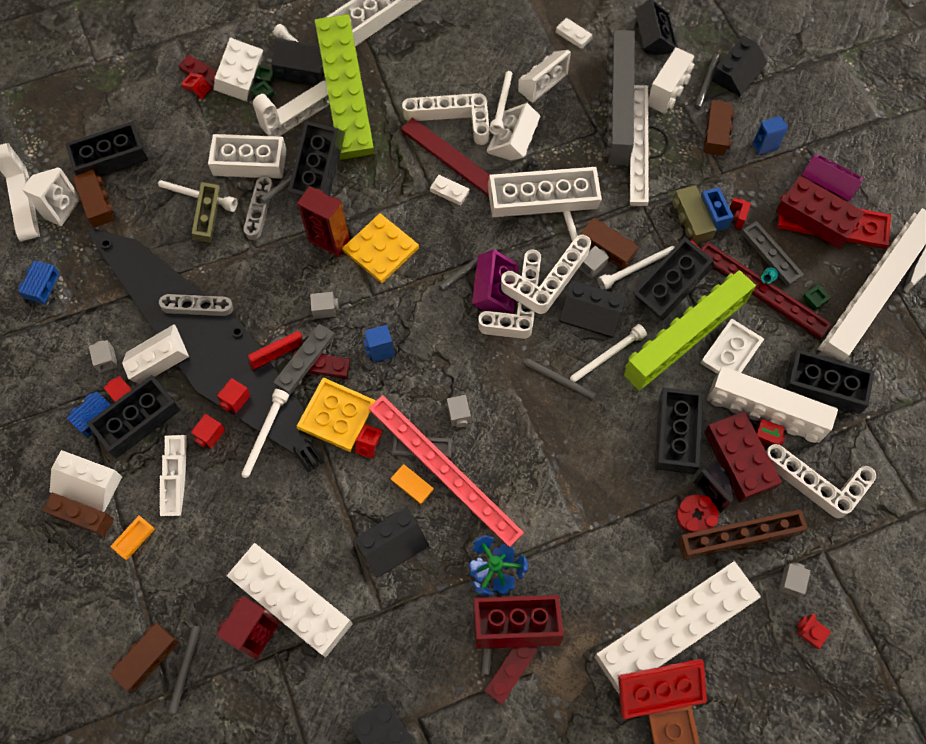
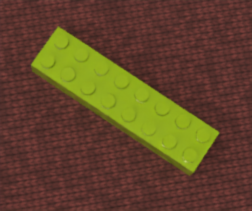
(344, 85)
(688, 330)

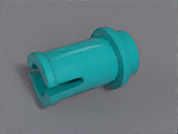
(772, 272)

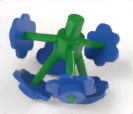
(502, 558)

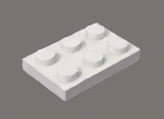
(732, 348)

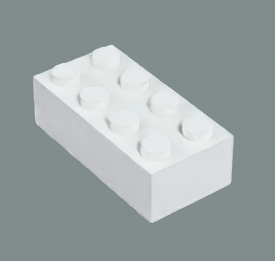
(247, 156)

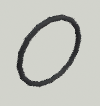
(667, 140)

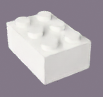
(238, 69)
(670, 80)

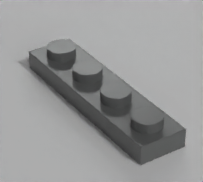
(772, 253)
(304, 359)

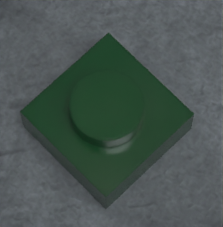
(264, 73)
(262, 88)
(816, 297)

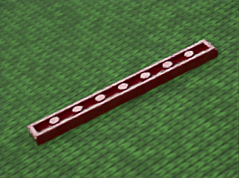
(447, 154)
(770, 294)

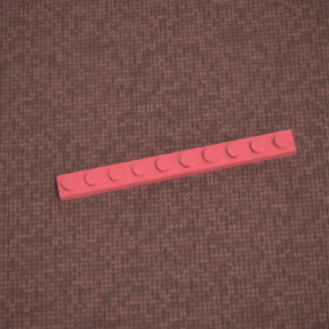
(446, 471)

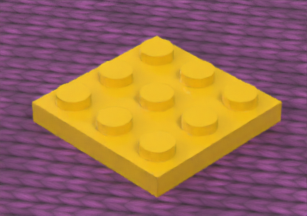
(380, 248)
(335, 414)

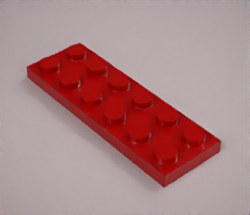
(871, 229)

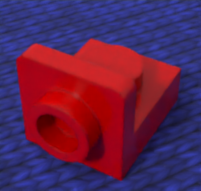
(197, 84)
(741, 208)
(367, 441)
(812, 631)

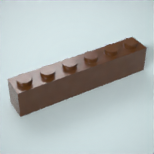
(742, 534)

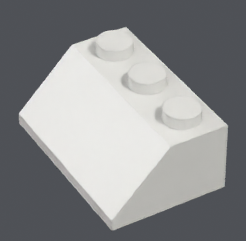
(544, 75)
(517, 133)
(52, 195)
(155, 355)
(83, 480)

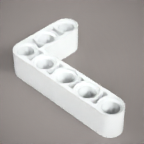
(449, 108)
(279, 121)
(22, 208)
(553, 279)
(521, 317)
(818, 483)

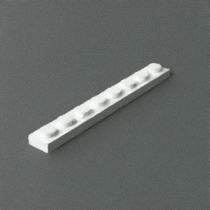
(639, 155)

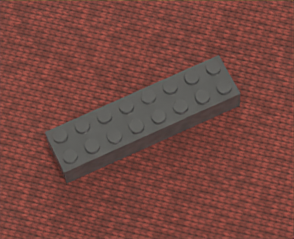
(620, 98)

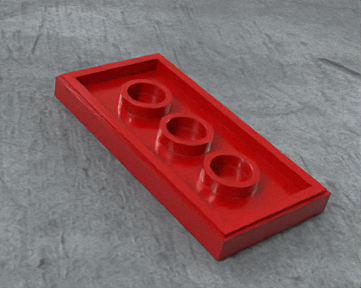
(662, 688)

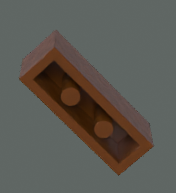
(718, 128)
(94, 198)
(618, 248)
(78, 514)
(143, 657)

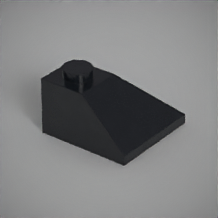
(716, 485)

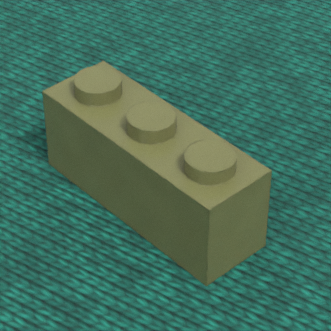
(205, 212)
(693, 214)

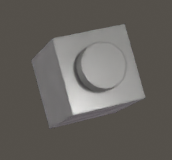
(594, 262)
(324, 305)
(103, 356)
(459, 411)
(794, 580)

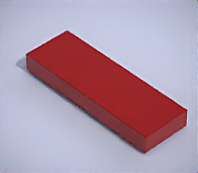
(275, 350)

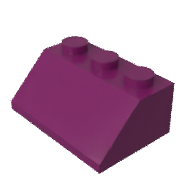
(832, 177)
(487, 285)

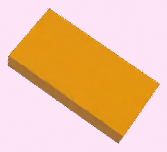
(412, 484)
(132, 537)

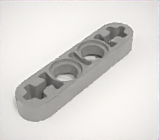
(257, 207)
(195, 308)

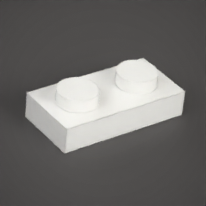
(574, 33)
(449, 190)

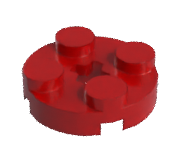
(702, 504)

